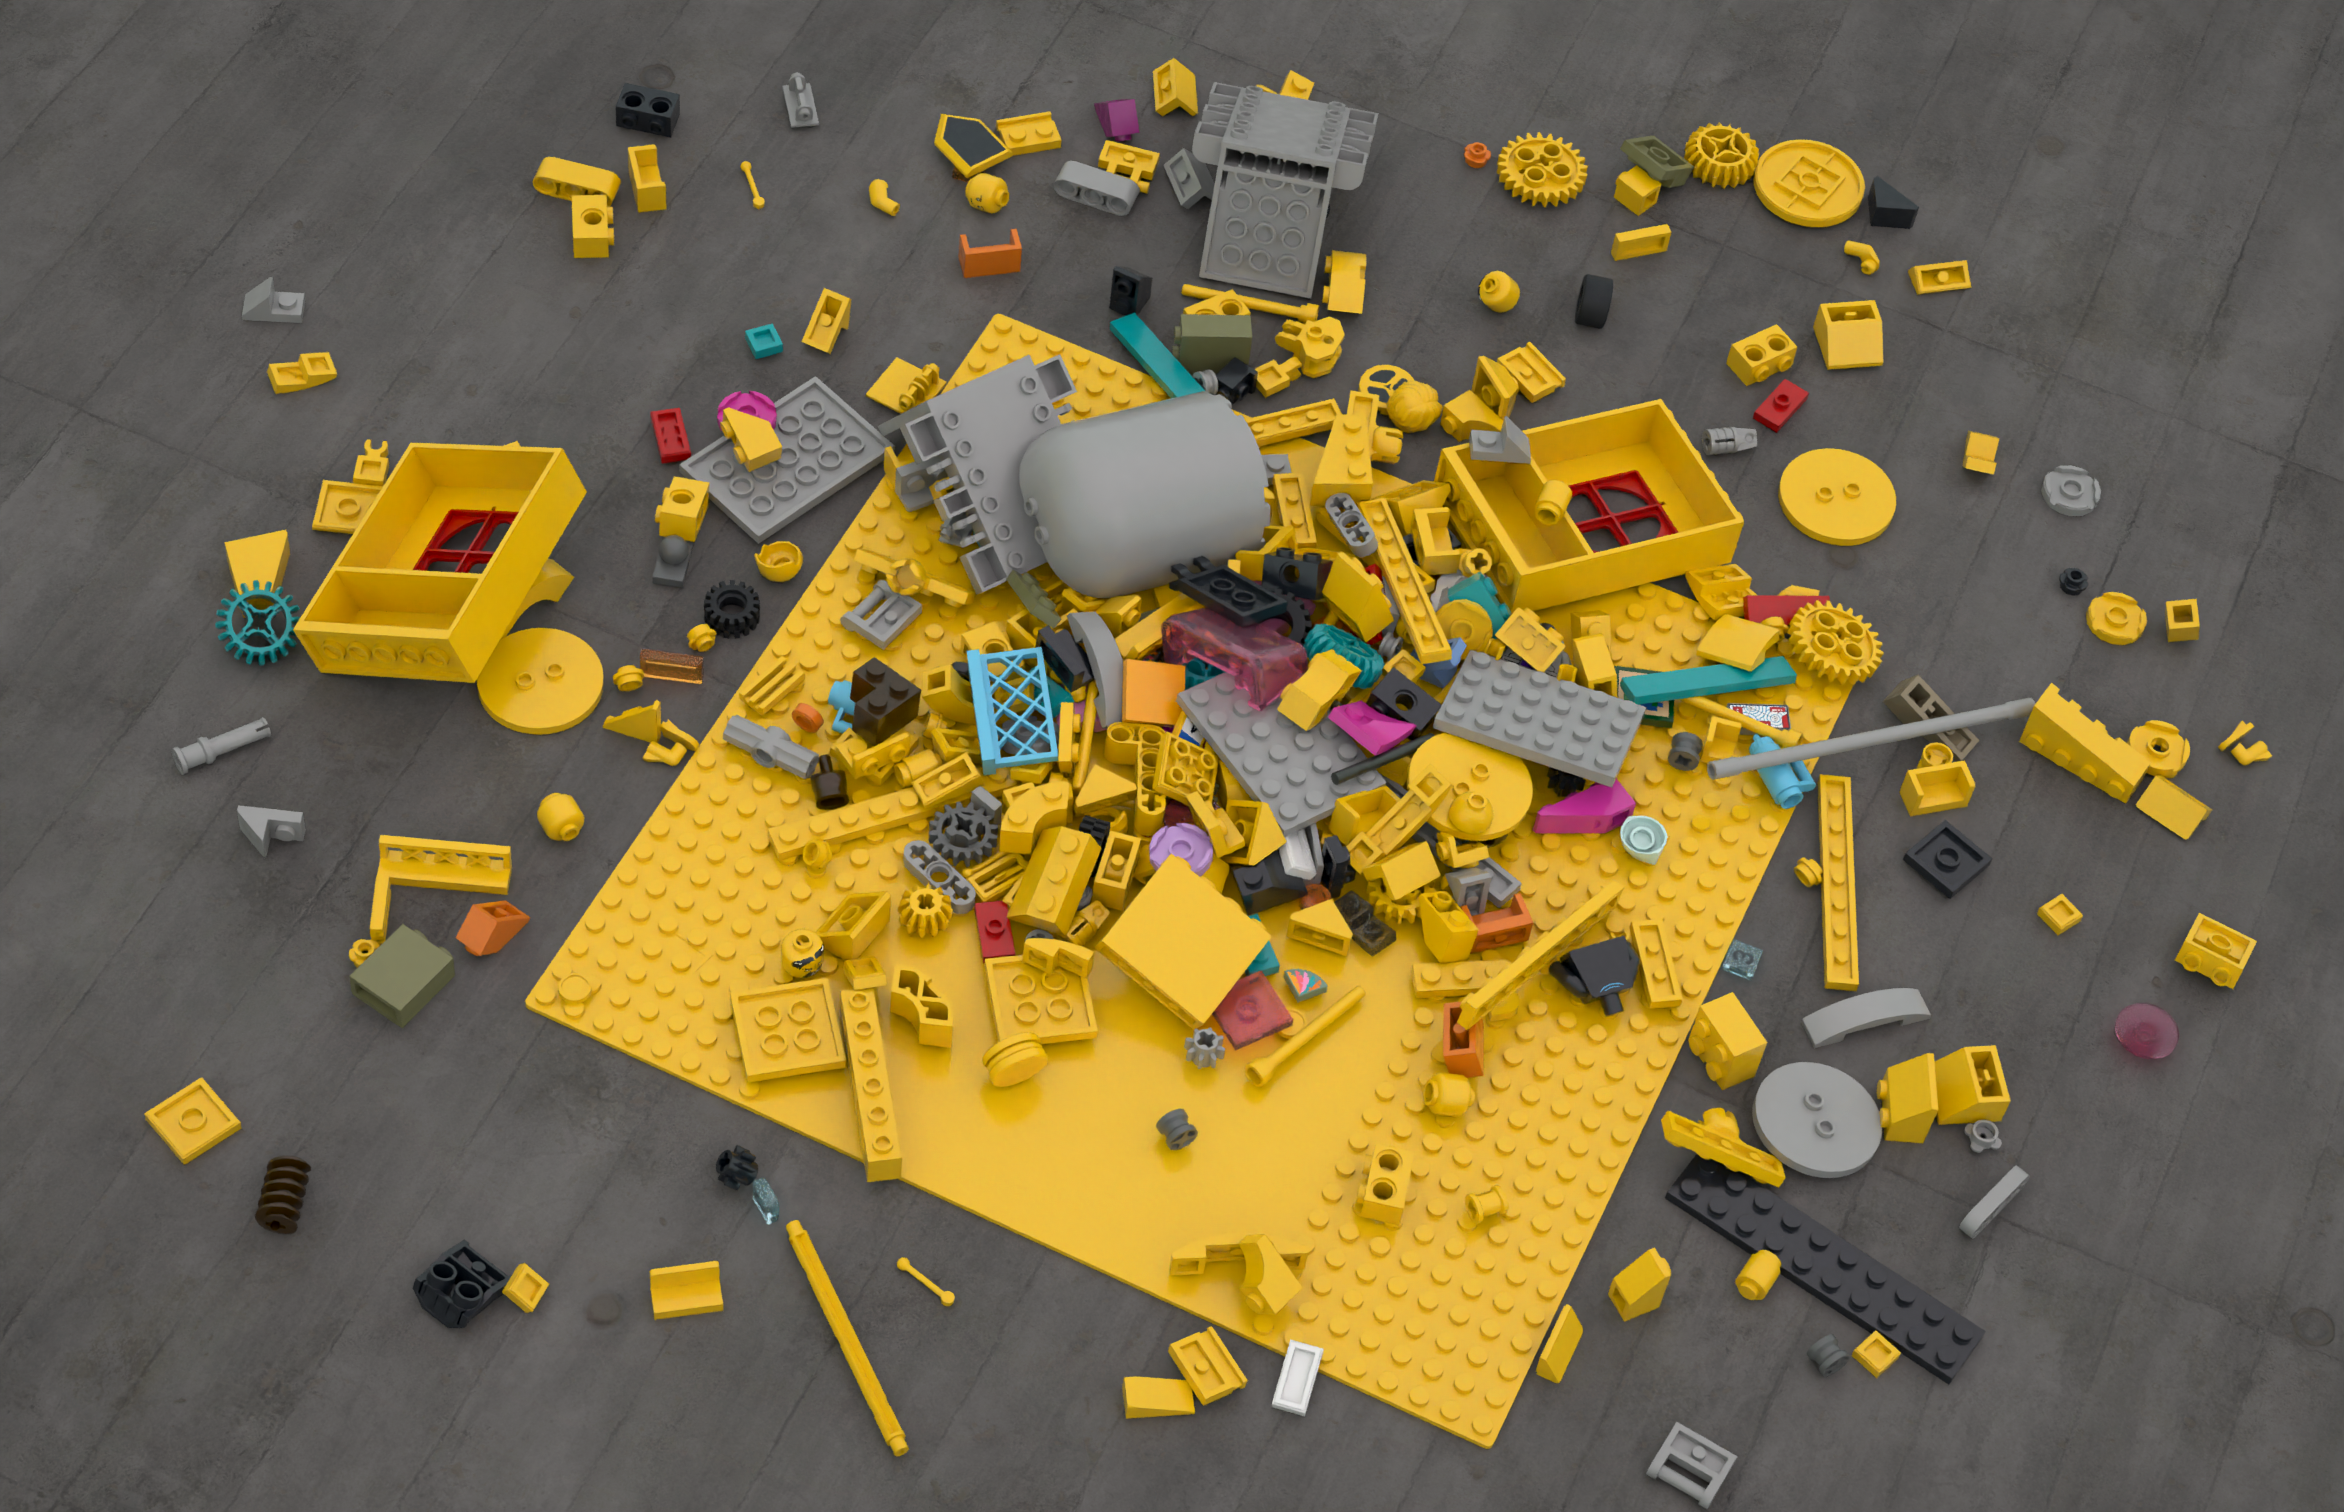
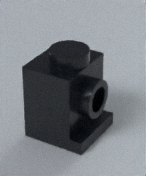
(1236, 380)

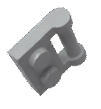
(887, 620)
(1696, 1456)

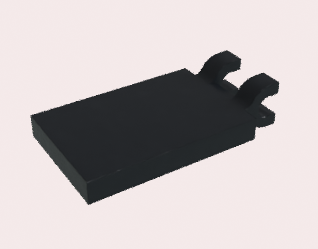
(1227, 592)

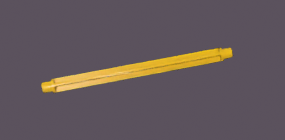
(848, 1340)

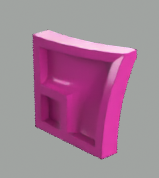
(1370, 727)

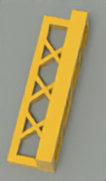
(1146, 635)
(445, 868)

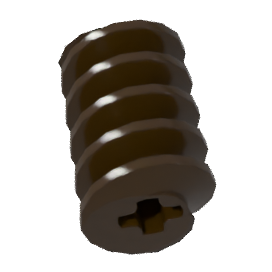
(282, 1194)

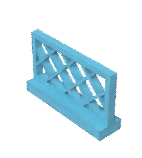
(985, 705)

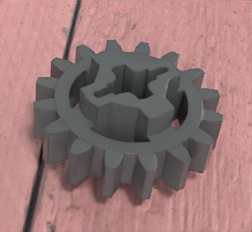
(963, 833)

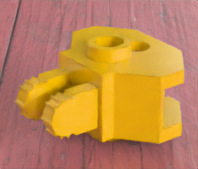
(1313, 344)

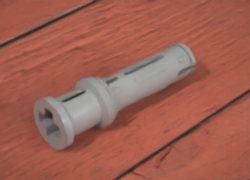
(207, 749)

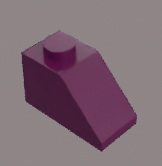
(1118, 118)

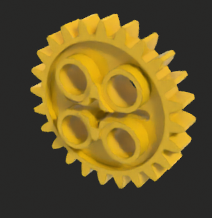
(1542, 169)
(1835, 642)

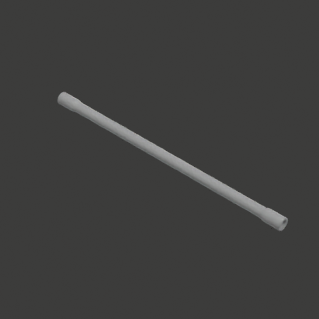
(1736, 765)

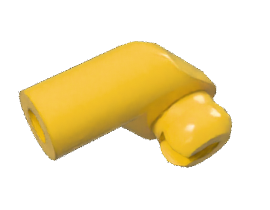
(1867, 256)

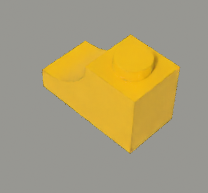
(1468, 414)
(1267, 1279)

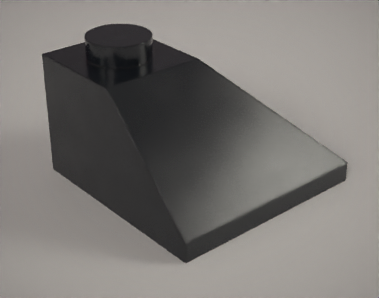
(1266, 884)

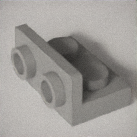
(913, 483)

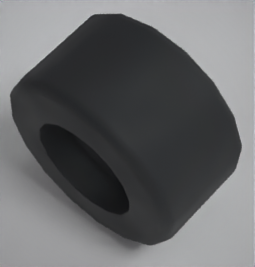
(1594, 301)

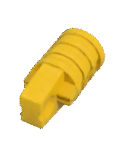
(1085, 924)

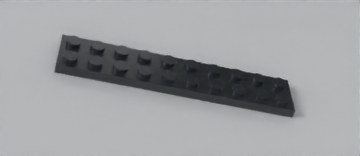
(1827, 1266)

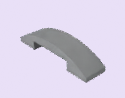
(1104, 661)
(1864, 1012)

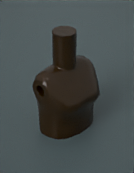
(829, 785)

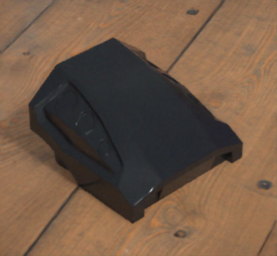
(459, 1286)

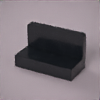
(1065, 657)

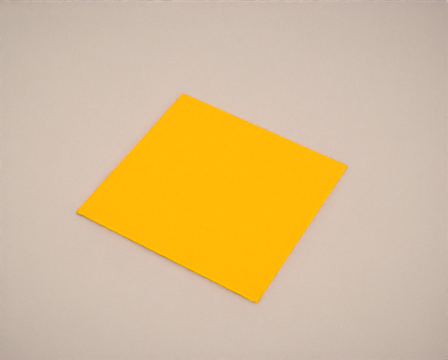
(1411, 1312)

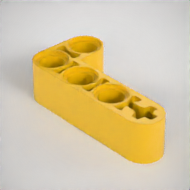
(1139, 746)

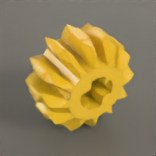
(925, 910)

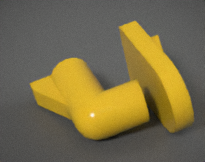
(2256, 752)
(659, 753)

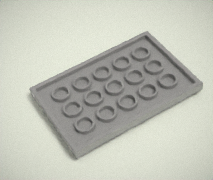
(821, 453)
(1540, 718)
(1274, 755)

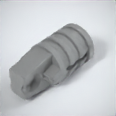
(1736, 440)

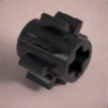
(1564, 783)
(737, 1167)

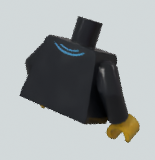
(1598, 972)

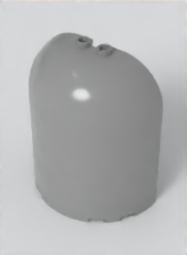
(1145, 492)

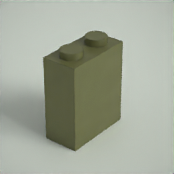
(1211, 341)
(402, 975)

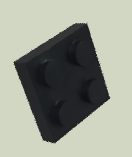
(1947, 859)

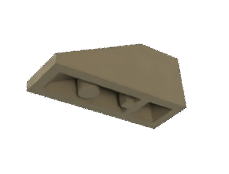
(1916, 701)

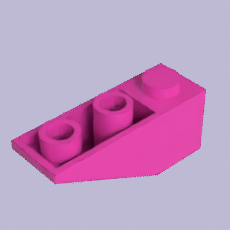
(1589, 811)

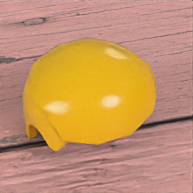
(779, 561)

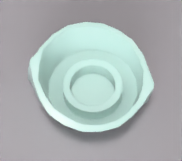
(1643, 838)

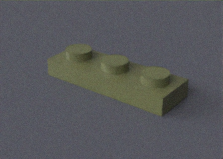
(1034, 597)

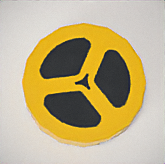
(1383, 382)

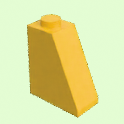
(259, 559)

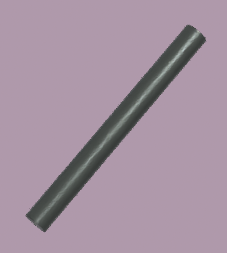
(1379, 760)

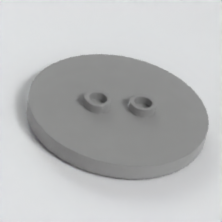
(1817, 1119)

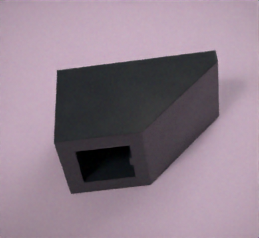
(1129, 290)

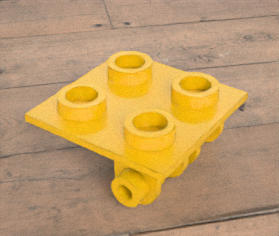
(906, 385)

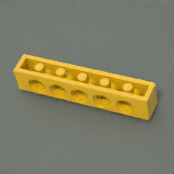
(870, 1085)

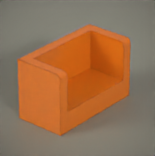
(990, 259)
(1501, 926)

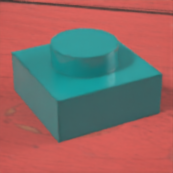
(764, 341)

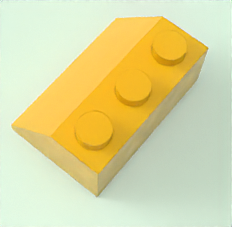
(1055, 879)

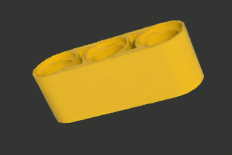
(567, 178)

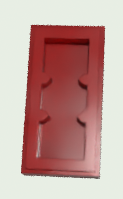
(1780, 405)
(670, 435)
(994, 930)

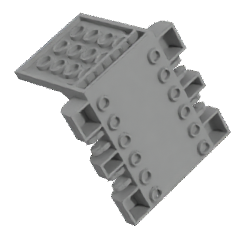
(1275, 182)
(981, 442)

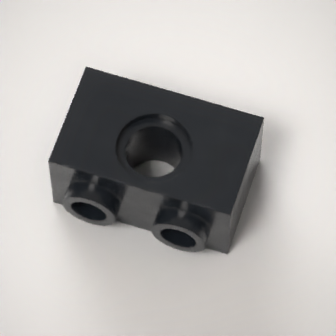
(1280, 573)
(1398, 689)

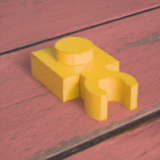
(373, 467)

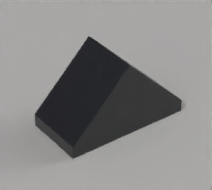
(1889, 206)

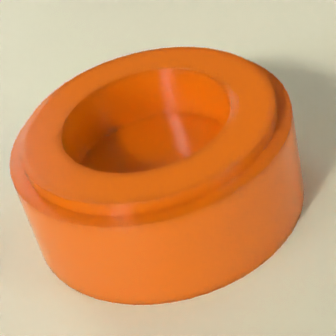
(807, 718)

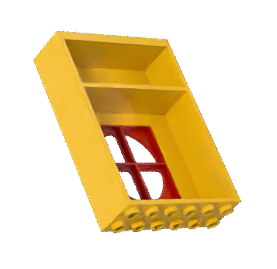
(1620, 449)
(399, 620)

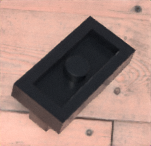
(1337, 866)

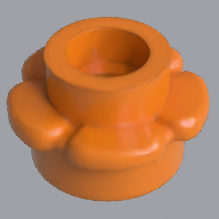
(1476, 155)

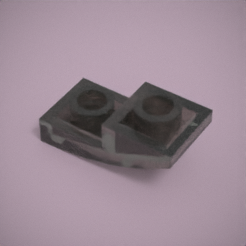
(1367, 929)

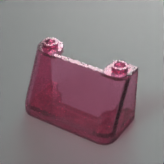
(1253, 654)

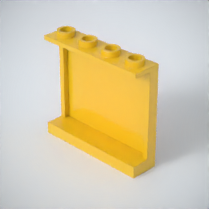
(1183, 941)

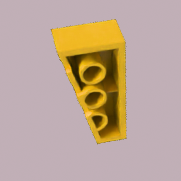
(2083, 746)

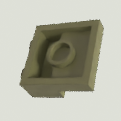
(1658, 160)

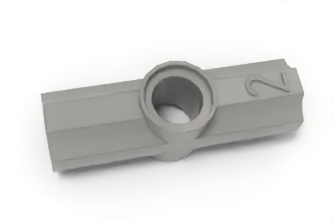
(771, 746)

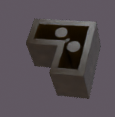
(882, 701)

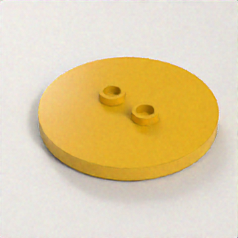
(1809, 183)
(1837, 497)
(541, 681)
(1476, 769)

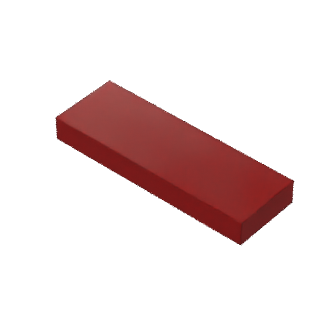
(1765, 606)

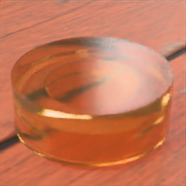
(1316, 895)

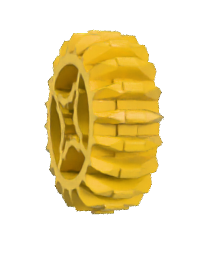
(1722, 155)

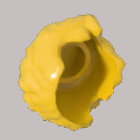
(1414, 407)

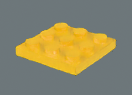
(1041, 1003)
(787, 1030)

